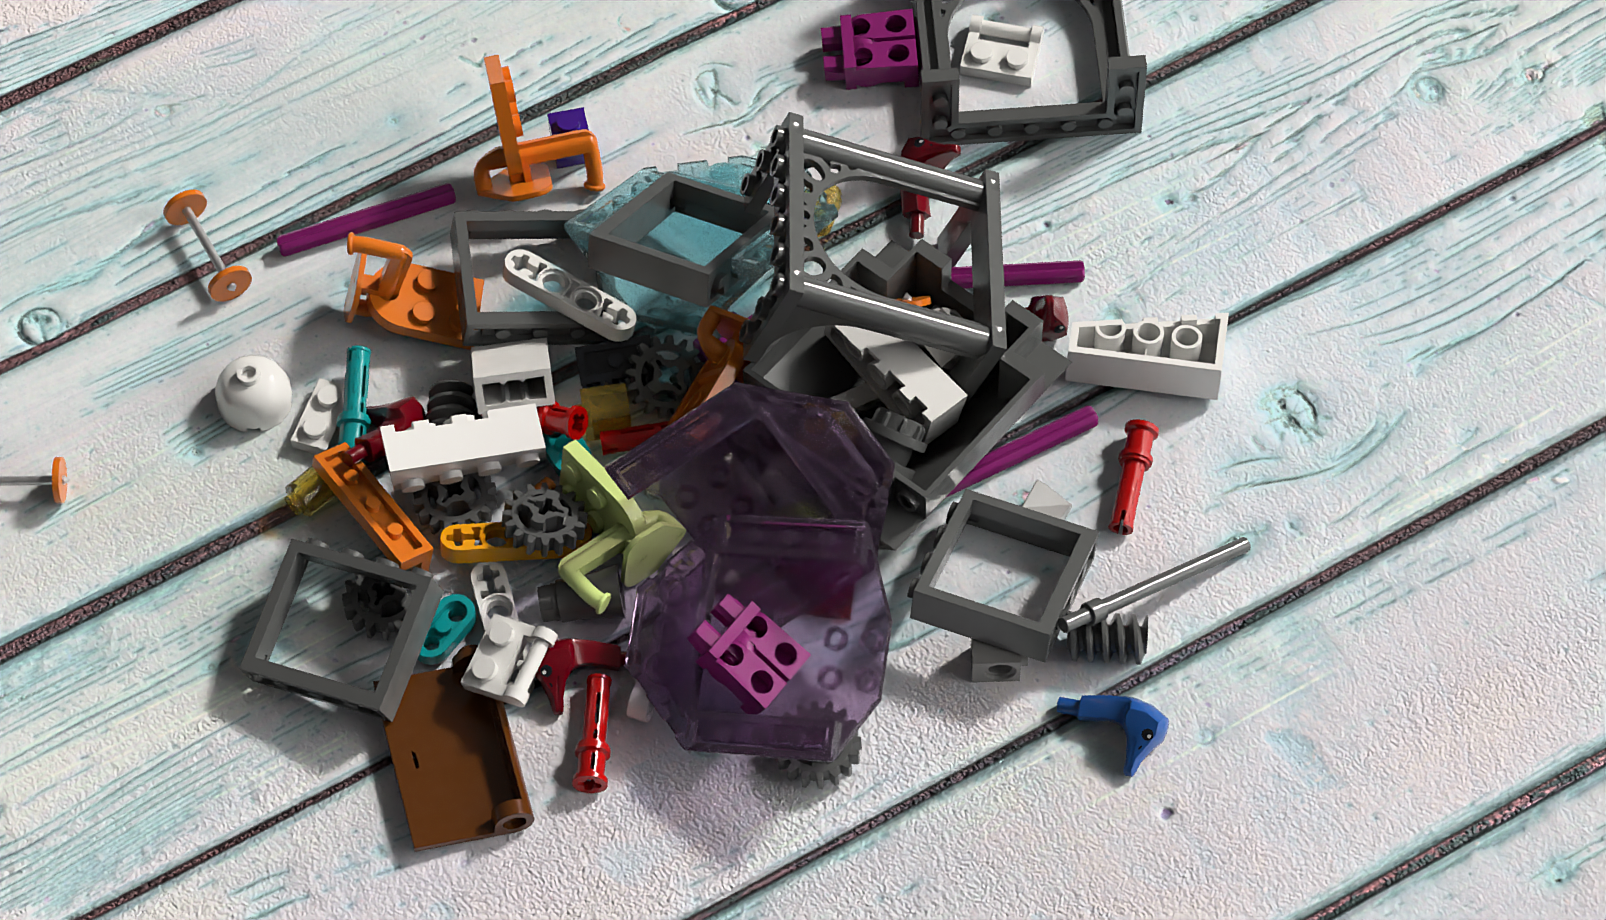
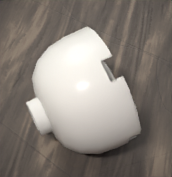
(253, 393)

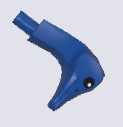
(1141, 721)

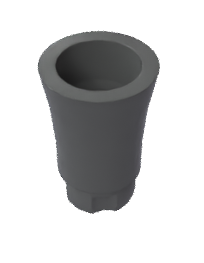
(562, 603)

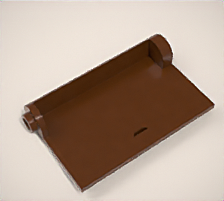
(465, 757)

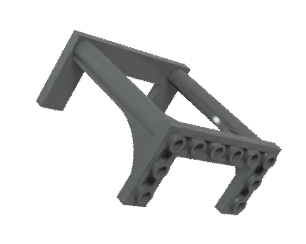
(1120, 79)
(809, 301)

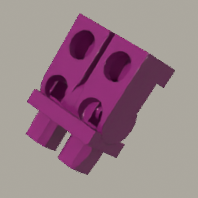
(874, 49)
(749, 653)

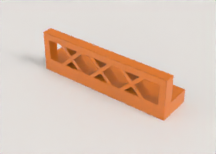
(374, 509)

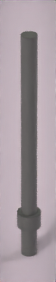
(1098, 610)

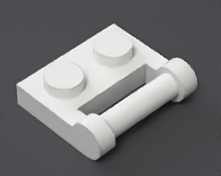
(1000, 60)
(498, 656)

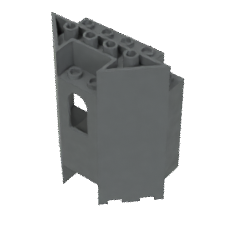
(813, 366)

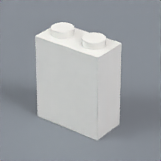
(512, 374)

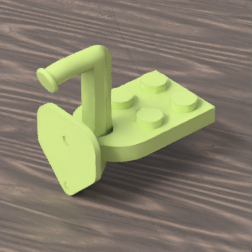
(622, 528)

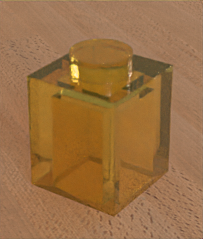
(606, 409)

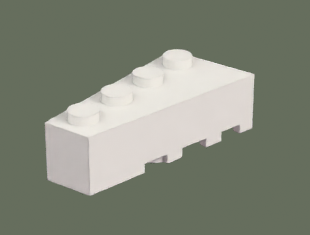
(1150, 355)
(902, 377)
(463, 447)

